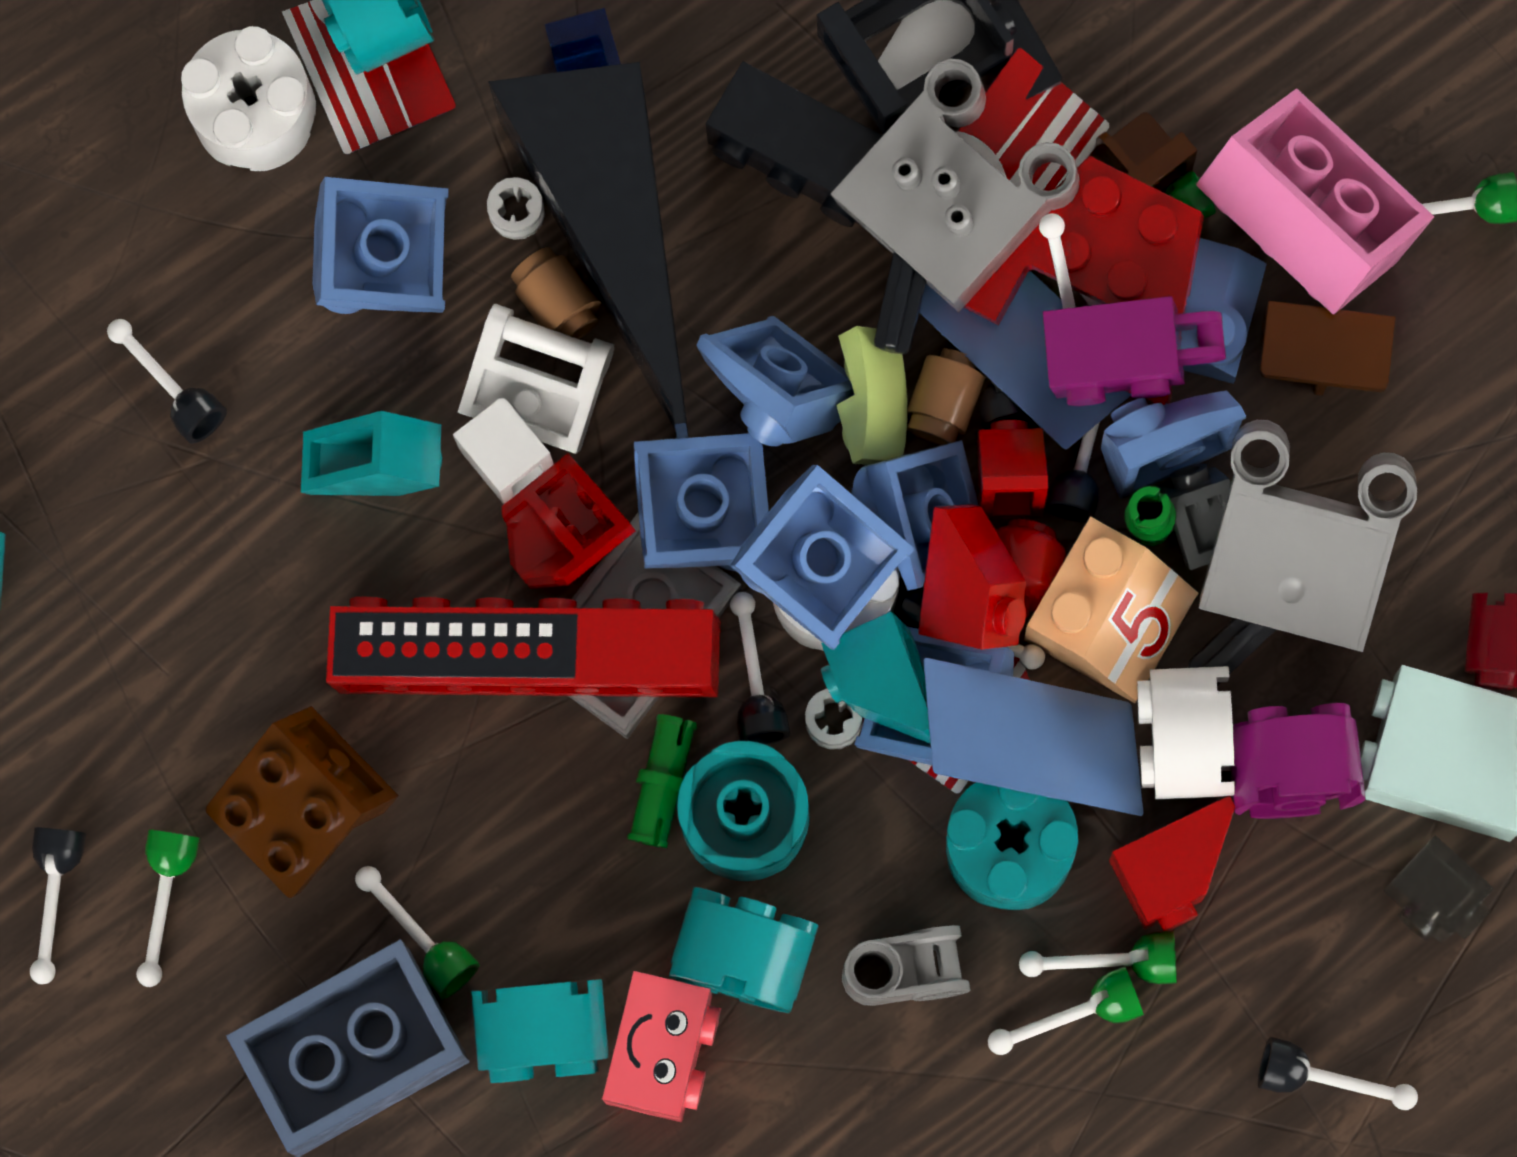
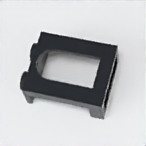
(845, 37)

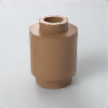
(556, 293)
(944, 397)

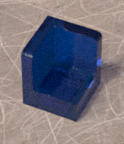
(582, 42)

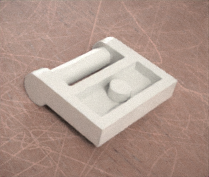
(549, 405)

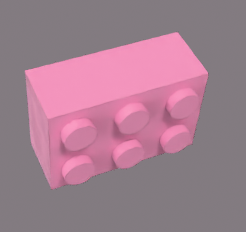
(1314, 200)

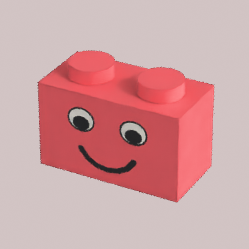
(660, 1047)

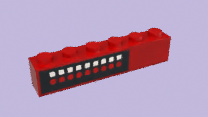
(524, 649)

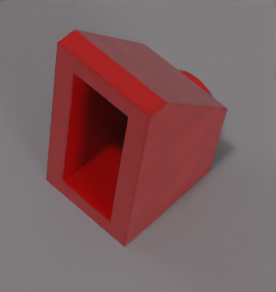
(1012, 470)
(970, 582)
(1173, 866)

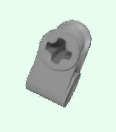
(910, 967)

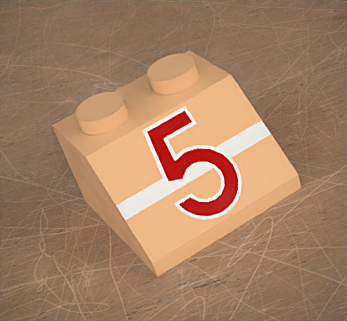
(1110, 610)

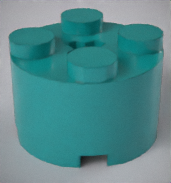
(376, 30)
(717, 784)
(1005, 877)
(742, 950)
(540, 1028)

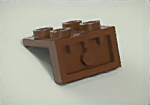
(298, 799)

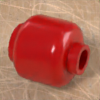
(1035, 554)

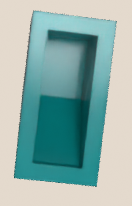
(372, 456)
(880, 675)

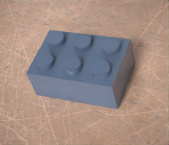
(347, 1049)

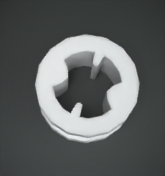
(496, 210)
(816, 710)

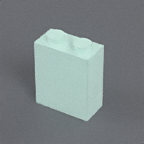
(1444, 752)

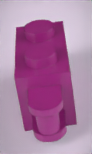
(1125, 348)

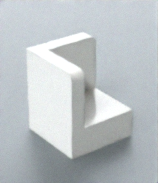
(503, 449)

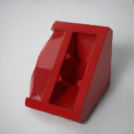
(561, 526)

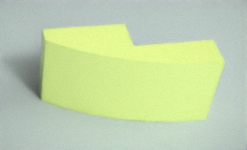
(877, 413)

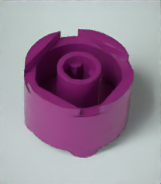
(1296, 762)

